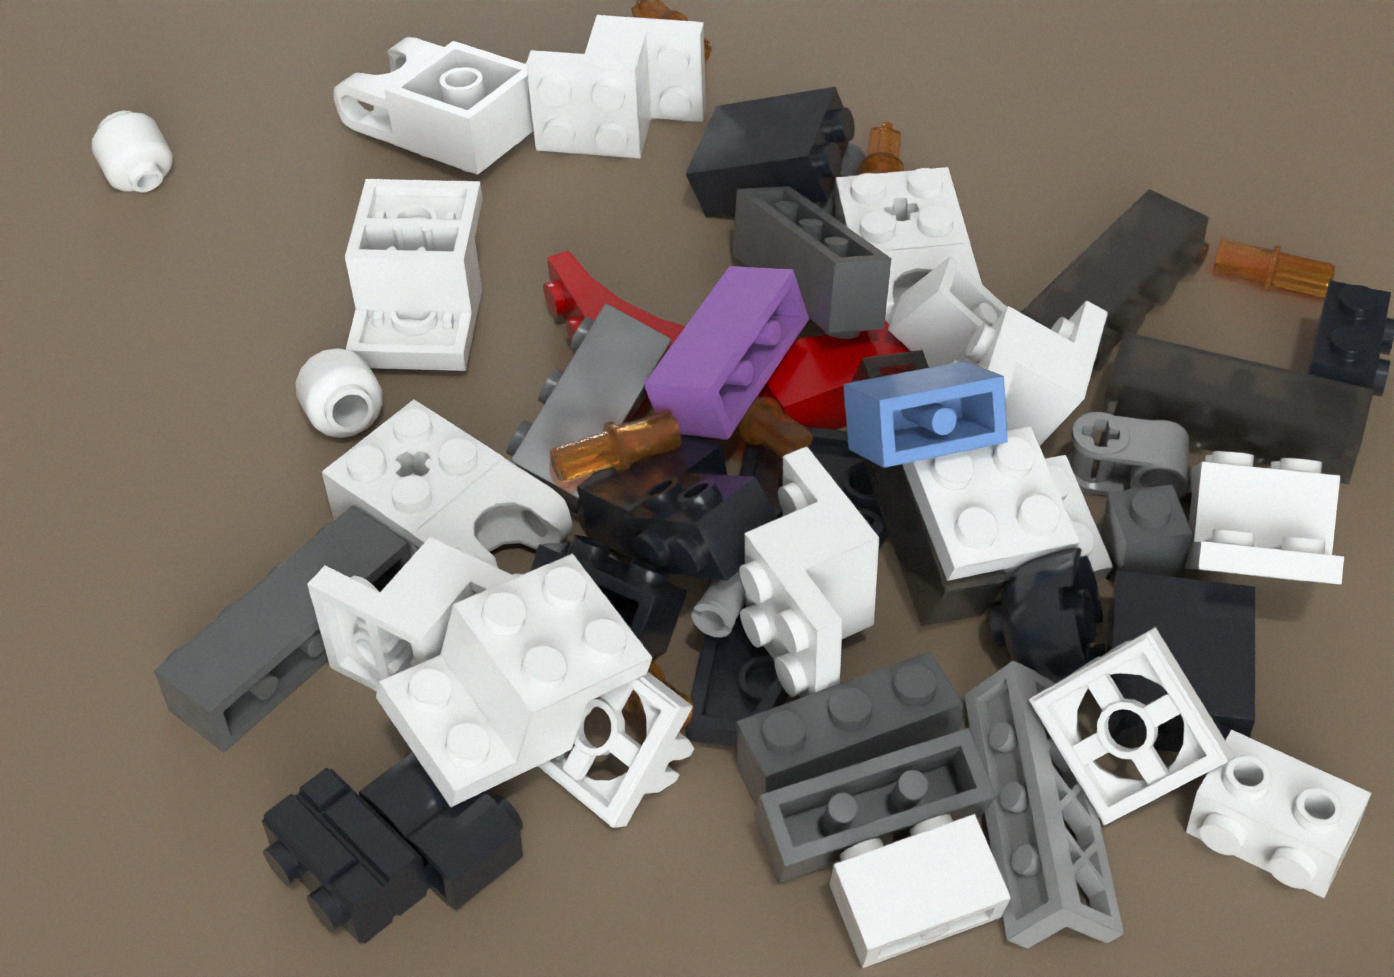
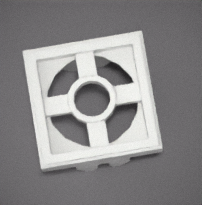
(647, 764)
(1108, 793)

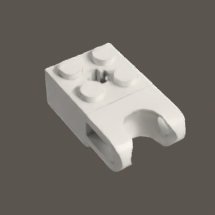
(442, 103)
(908, 218)
(444, 484)

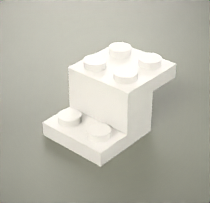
(612, 91)
(415, 273)
(1041, 366)
(1003, 508)
(1263, 518)
(809, 577)
(405, 624)
(512, 678)

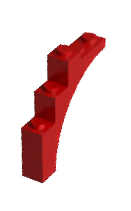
(804, 383)

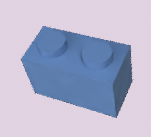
(925, 413)

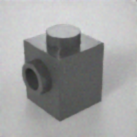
(1146, 531)

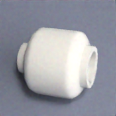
(131, 150)
(339, 393)

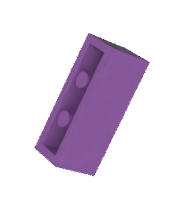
(728, 350)

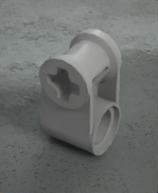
(1129, 454)

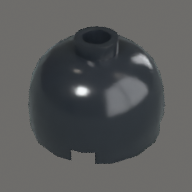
(1050, 614)

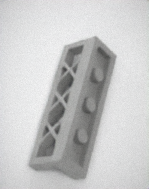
(1027, 822)

